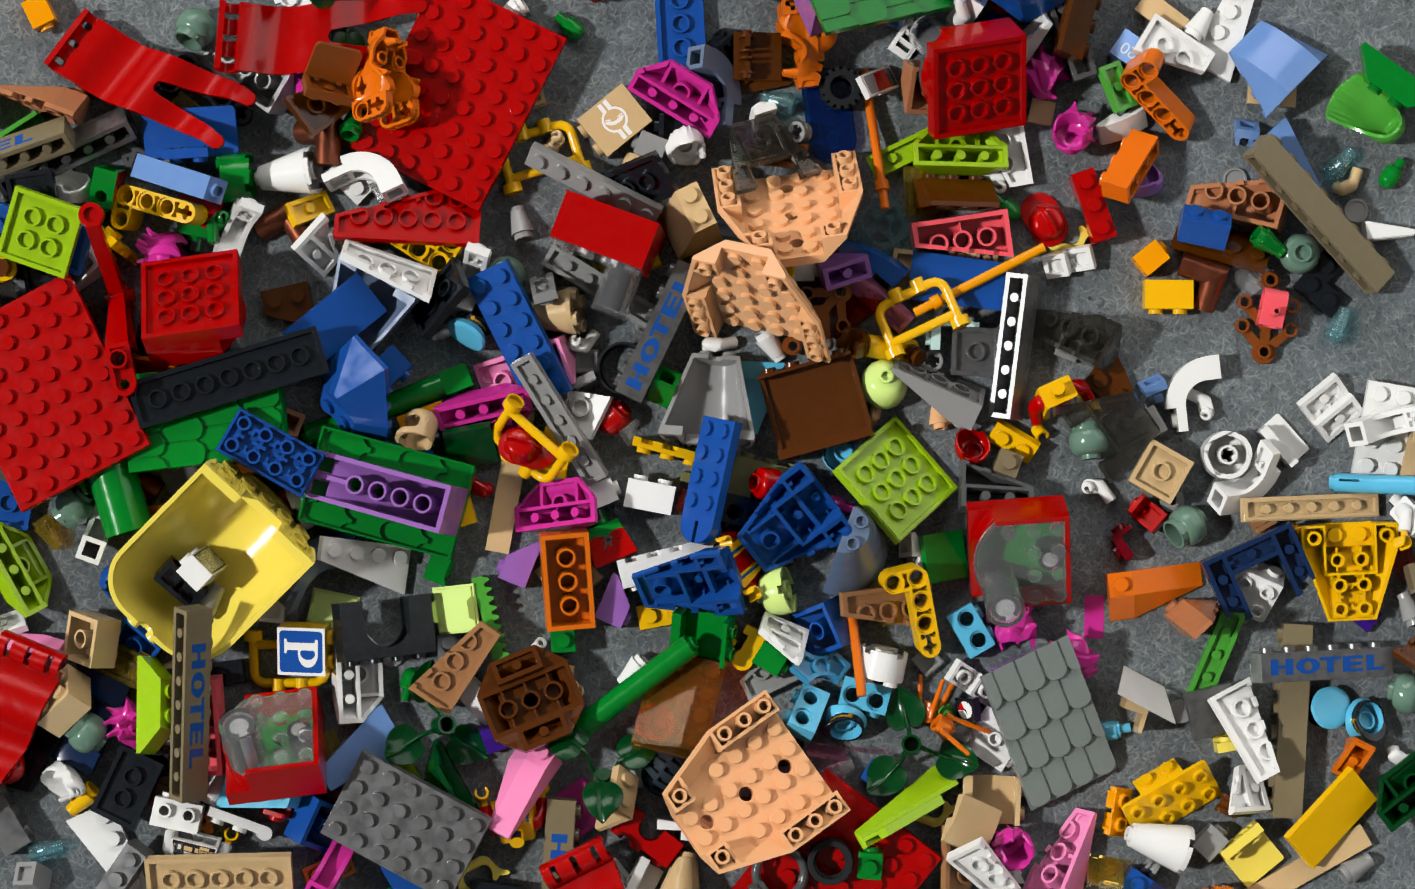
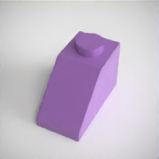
(843, 270)
(519, 565)
(614, 604)

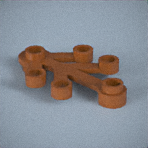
(823, 314)
(1264, 338)

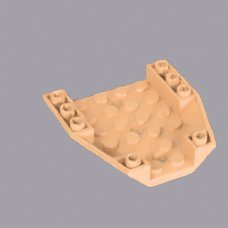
(819, 205)
(751, 290)
(783, 806)

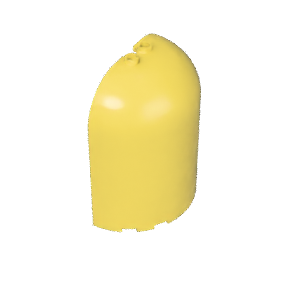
(242, 525)

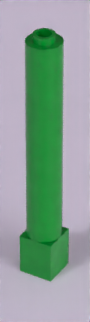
(406, 398)
(638, 684)

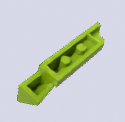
(906, 807)

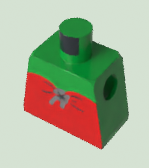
(106, 179)
(194, 232)
(609, 541)

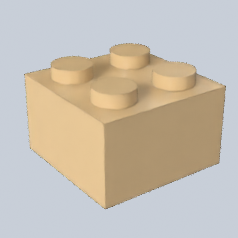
(92, 638)
(67, 703)

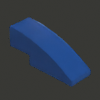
(881, 263)

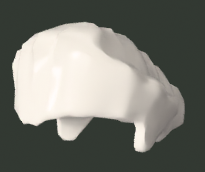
(685, 146)
(73, 186)
(63, 781)

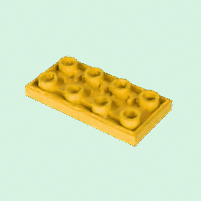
(1330, 817)

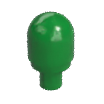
(570, 26)
(1391, 174)
(1013, 209)
(405, 683)

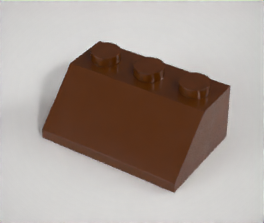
(1074, 29)
(955, 193)

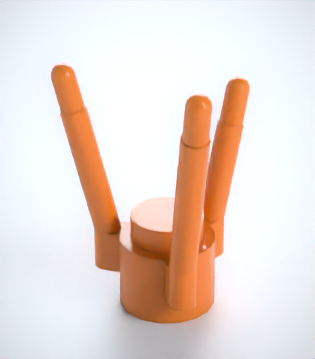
(932, 706)
(944, 728)

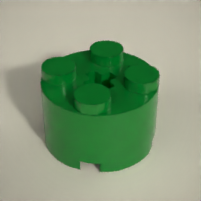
(239, 175)

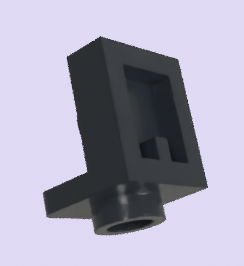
(724, 42)
(665, 125)

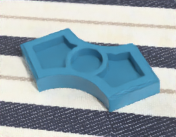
(828, 667)

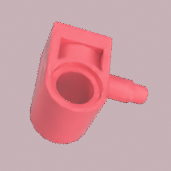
(1272, 308)

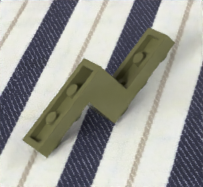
(742, 469)

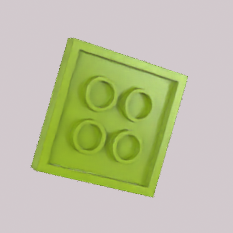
(40, 231)

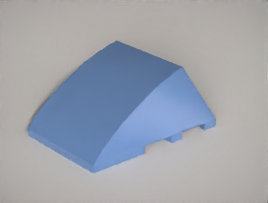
(1273, 63)

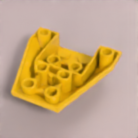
(1350, 565)

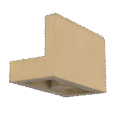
(1140, 717)

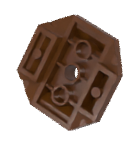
(526, 675)

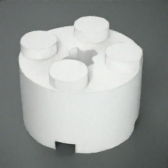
(1238, 460)
(883, 664)

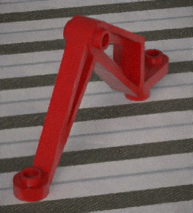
(120, 331)

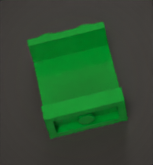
(710, 631)

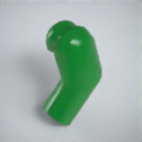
(215, 224)

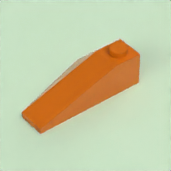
(1142, 590)

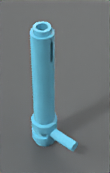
(1372, 483)

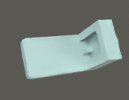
(933, 337)

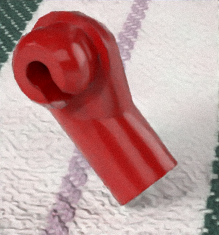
(481, 489)

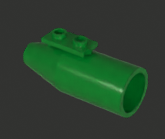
(118, 500)

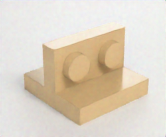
(1160, 471)

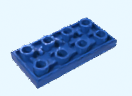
(956, 271)
(341, 314)
(270, 452)

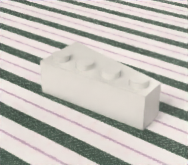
(634, 564)

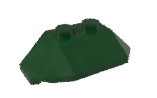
(443, 774)
(1397, 793)

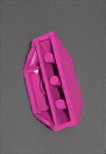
(678, 94)
(480, 407)
(557, 506)

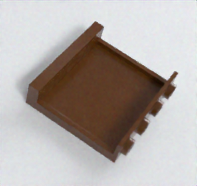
(816, 405)

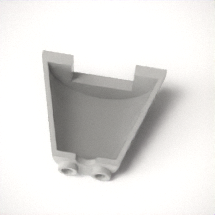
(711, 389)

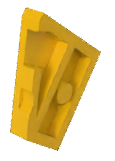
(114, 240)

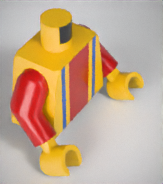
(1053, 396)
(748, 567)
(532, 822)

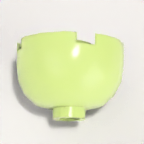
(882, 386)
(777, 592)

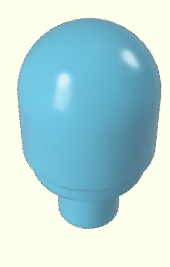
(1114, 730)

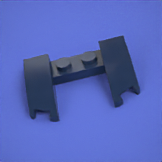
(1276, 541)
(110, 694)

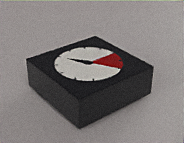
(968, 708)

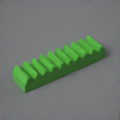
(486, 610)
(1216, 651)

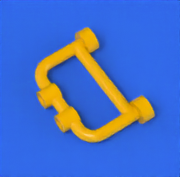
(544, 127)
(917, 287)
(565, 453)
(256, 643)

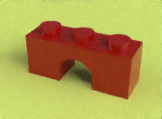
(1093, 205)
(661, 849)

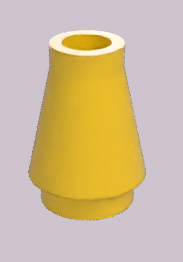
(84, 801)

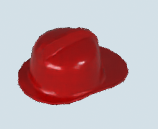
(1044, 219)
(523, 450)

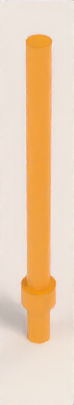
(937, 301)

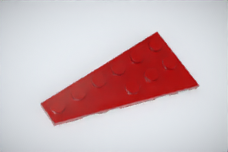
(415, 219)

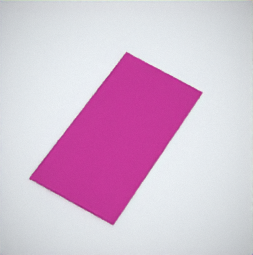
(1094, 616)

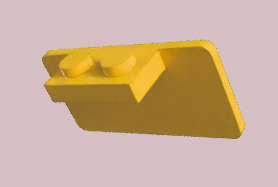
(1171, 793)

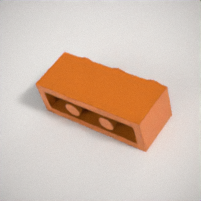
(1129, 166)

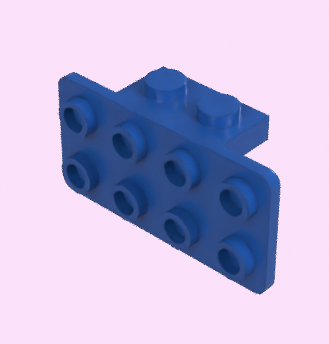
(173, 145)

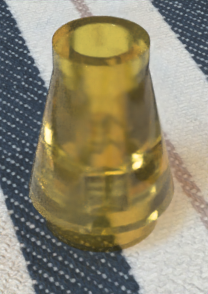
(48, 531)

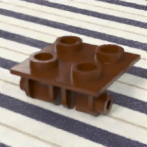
(757, 56)

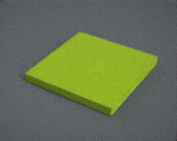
(895, 480)

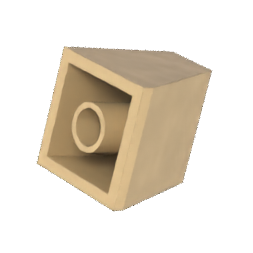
(689, 221)

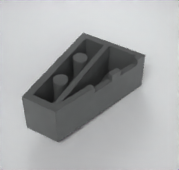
(983, 485)

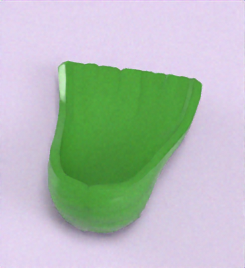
(1364, 111)

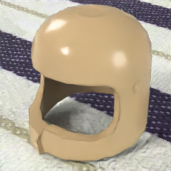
(419, 436)

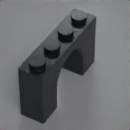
(415, 637)

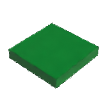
(943, 556)

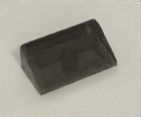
(10, 291)

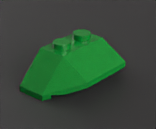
(1387, 78)

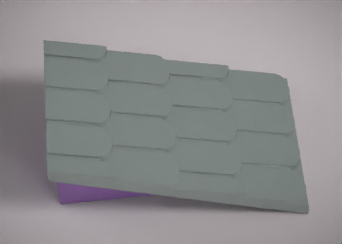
(1048, 721)

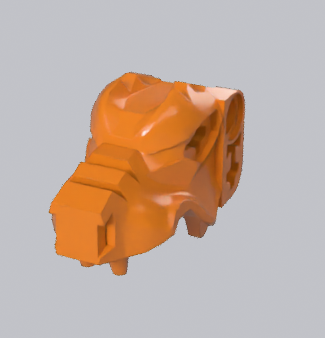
(808, 49)
(383, 83)

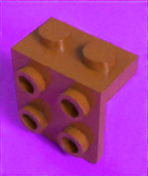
(331, 73)

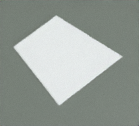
(1145, 693)

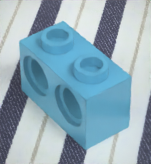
(965, 633)
(863, 702)
(808, 713)

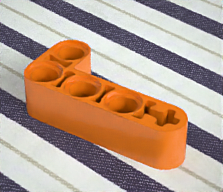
(1145, 86)

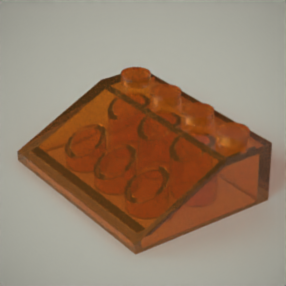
(679, 709)

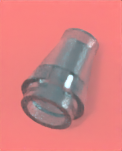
(785, 102)
(1339, 164)
(1337, 327)
(45, 850)

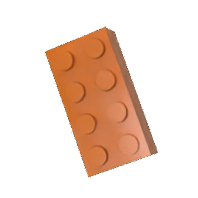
(566, 579)

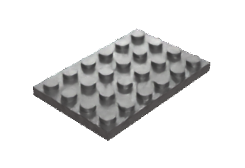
(405, 824)

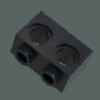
(741, 508)
(175, 584)

